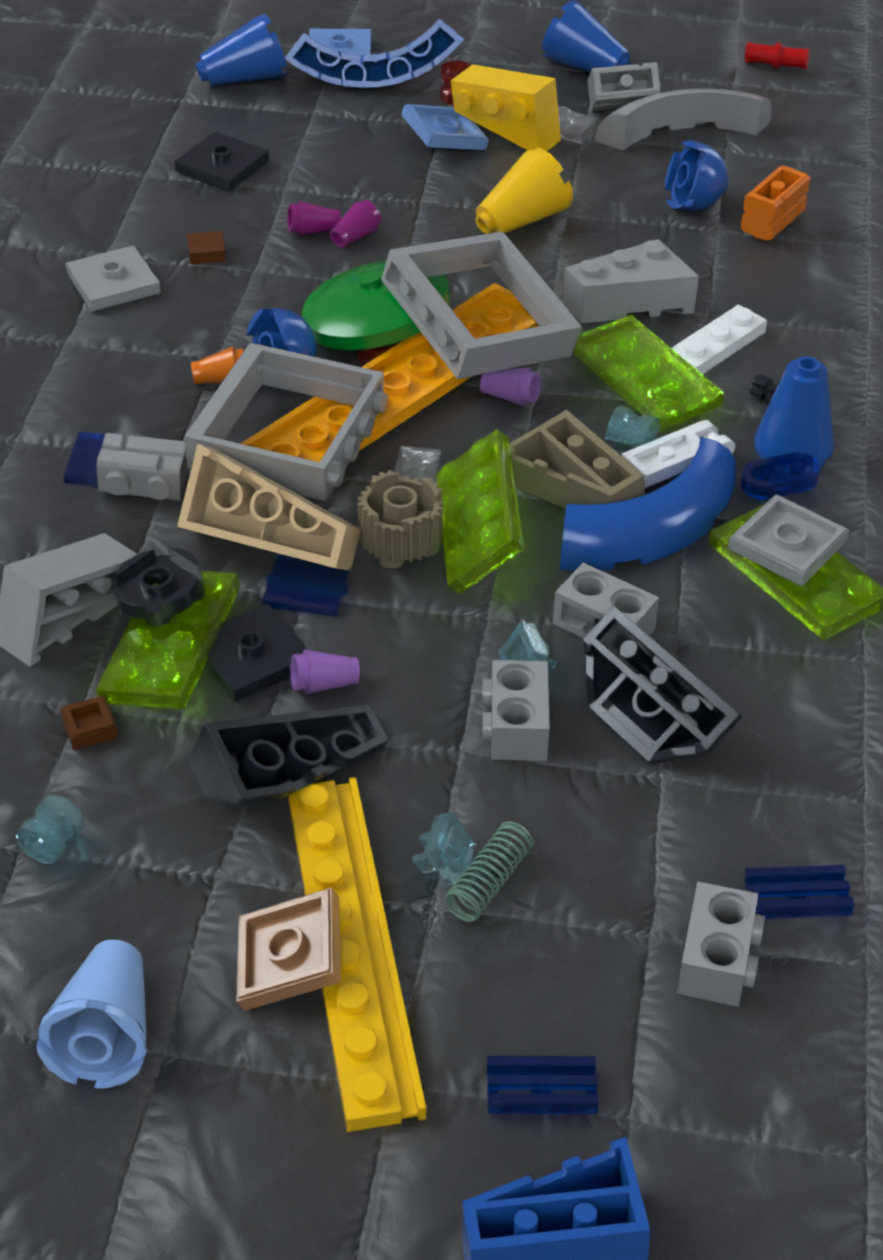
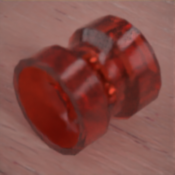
(449, 71)

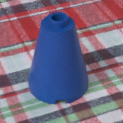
(582, 41)
(244, 56)
(798, 414)

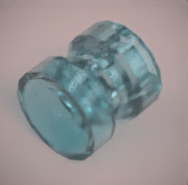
(630, 429)
(47, 832)

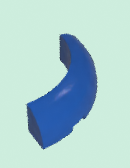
(375, 69)
(655, 522)

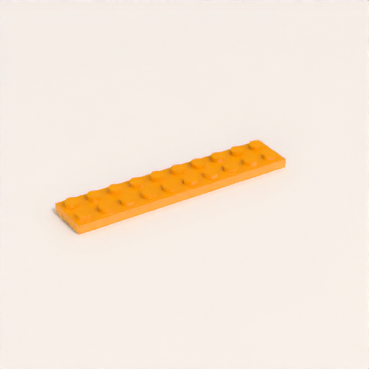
(412, 380)

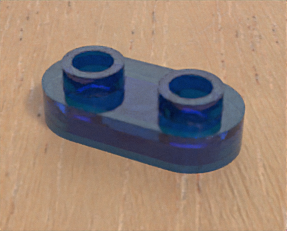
(780, 475)

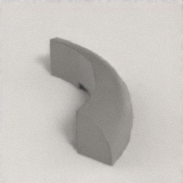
(683, 110)

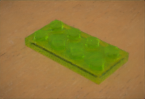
(647, 372)
(479, 512)
(826, 603)
(165, 661)

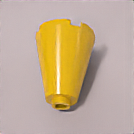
(525, 194)

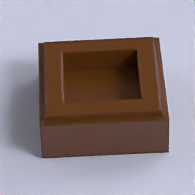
(206, 247)
(88, 722)

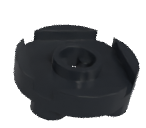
(178, 586)

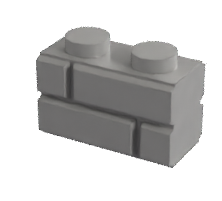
(622, 84)
(142, 467)

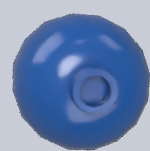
(696, 177)
(282, 330)

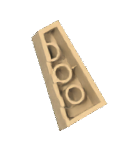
(250, 509)

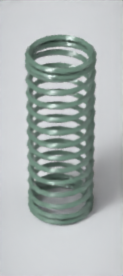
(499, 836)

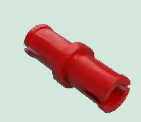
(777, 55)

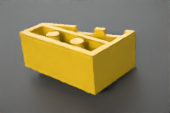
(510, 104)

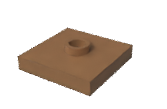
(288, 949)

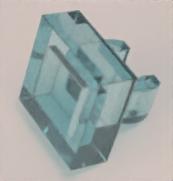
(526, 645)
(446, 848)

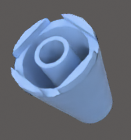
(98, 1019)

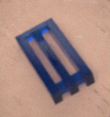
(796, 885)
(542, 1076)

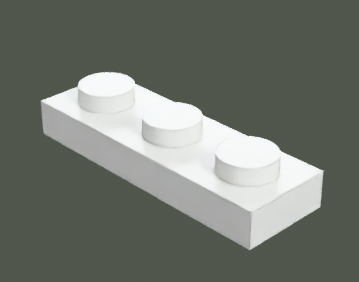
(721, 338)

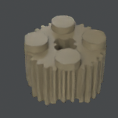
(400, 518)

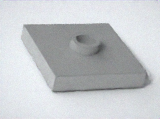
(113, 278)
(788, 539)

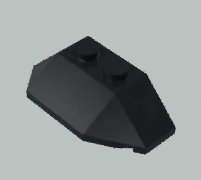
(651, 694)

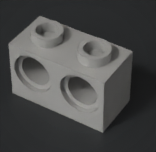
(592, 593)
(519, 710)
(718, 944)

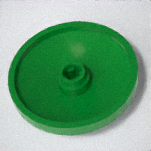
(360, 311)

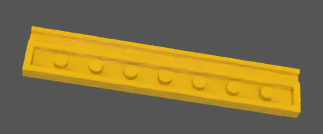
(367, 1009)

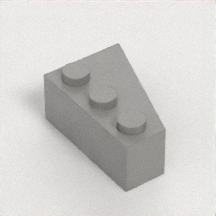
(629, 282)
(57, 592)

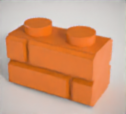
(775, 203)

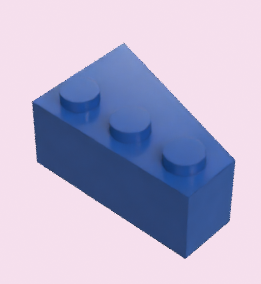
(573, 1214)

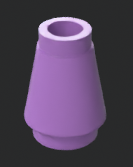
(513, 385)
(322, 671)

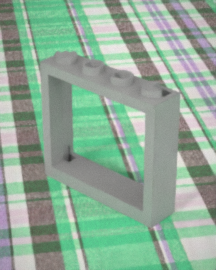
(465, 356)
(299, 374)

